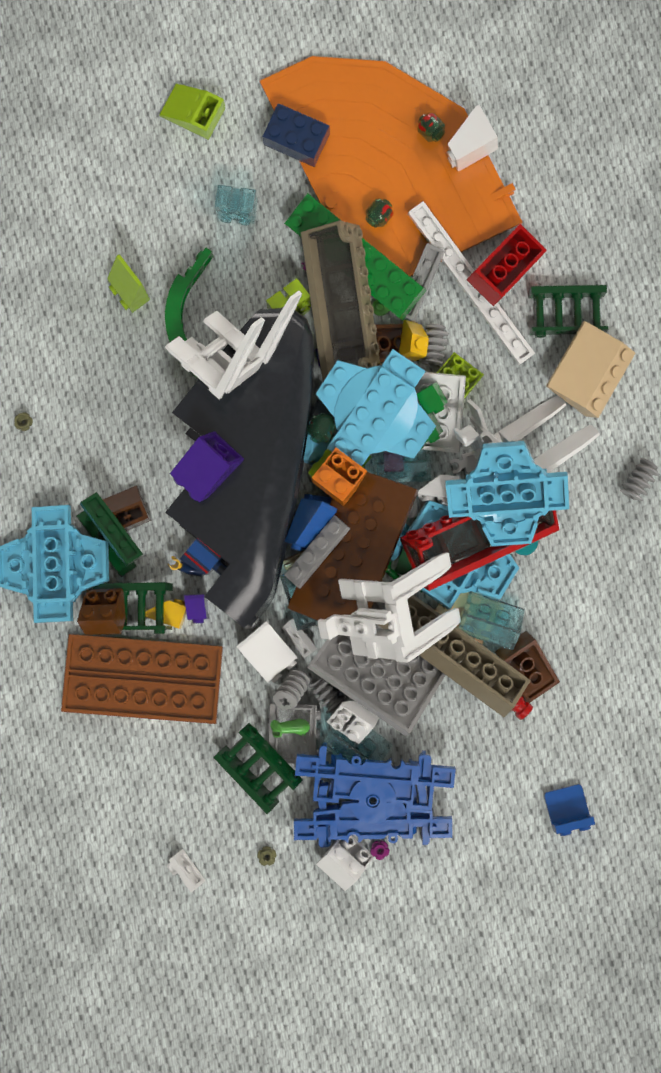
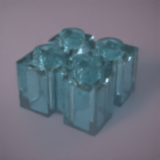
(236, 205)

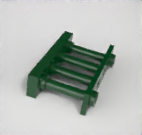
(558, 293)
(103, 525)
(142, 590)
(246, 779)

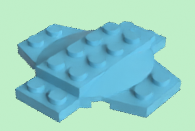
(376, 408)
(507, 493)
(53, 564)
(487, 580)

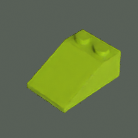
(126, 285)

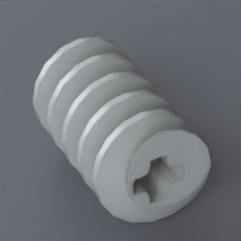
(435, 334)
(640, 480)
(291, 689)
(328, 695)

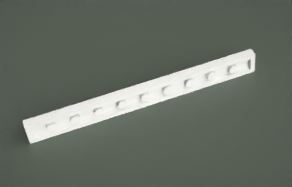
(461, 270)

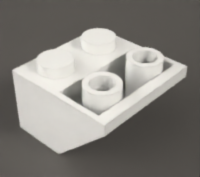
(436, 490)
(353, 720)
(345, 862)

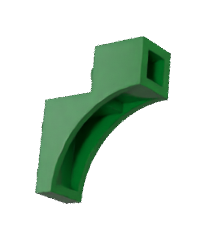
(431, 401)

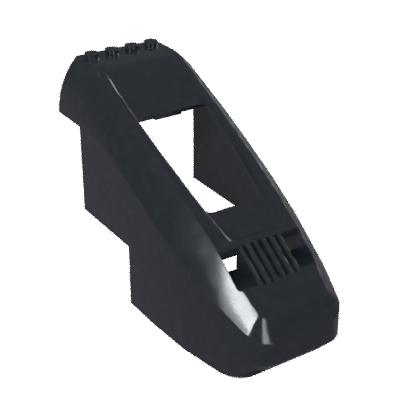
(257, 502)

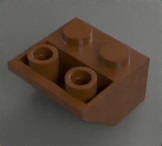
(128, 508)
(102, 611)

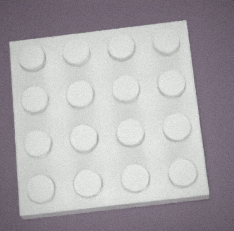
(451, 417)

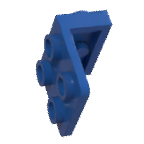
(568, 810)

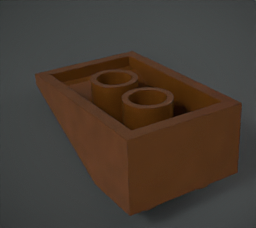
(388, 338)
(532, 663)

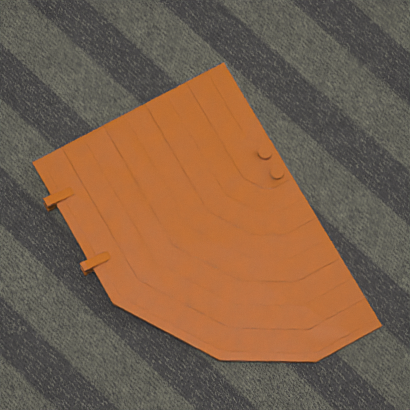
(383, 156)

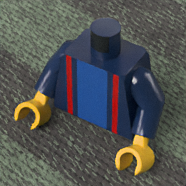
(199, 560)

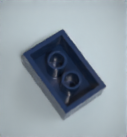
(296, 135)

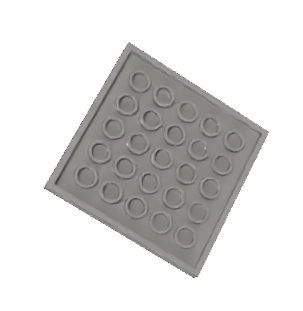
(383, 686)

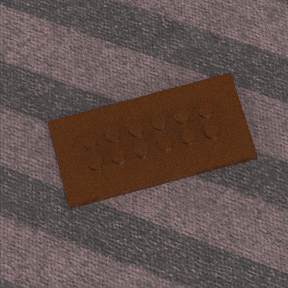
(375, 522)

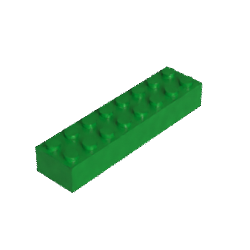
(386, 280)

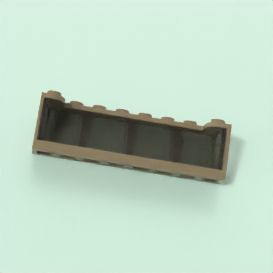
(340, 295)

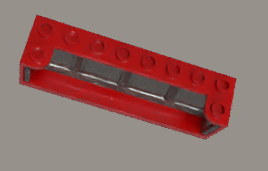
(465, 544)

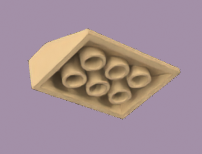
(590, 370)

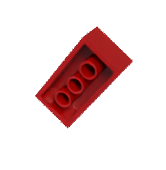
(506, 265)

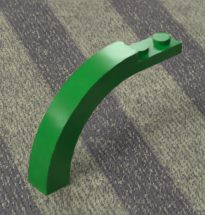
(178, 294)

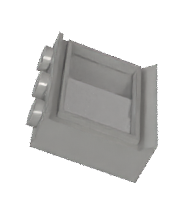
(290, 743)

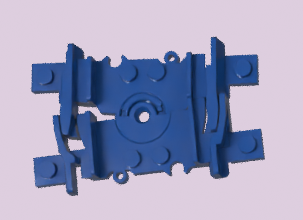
(376, 779)

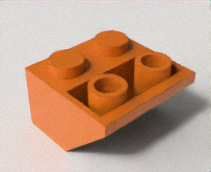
(339, 476)

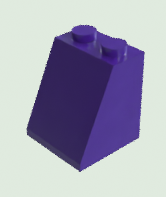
(206, 466)

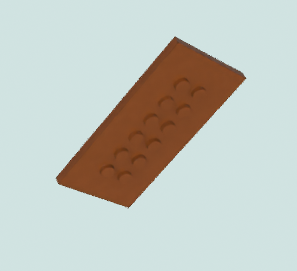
(142, 679)

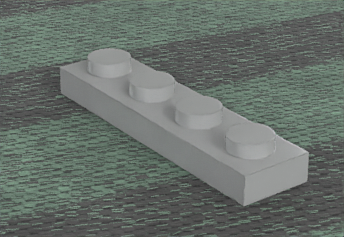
(425, 273)
(317, 551)

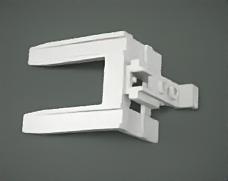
(215, 366)
(521, 427)
(398, 640)

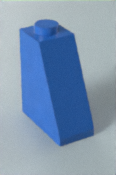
(308, 522)

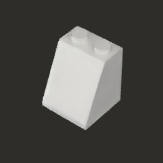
(472, 140)
(267, 652)

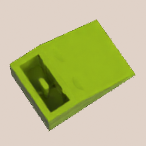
(193, 109)
(458, 366)

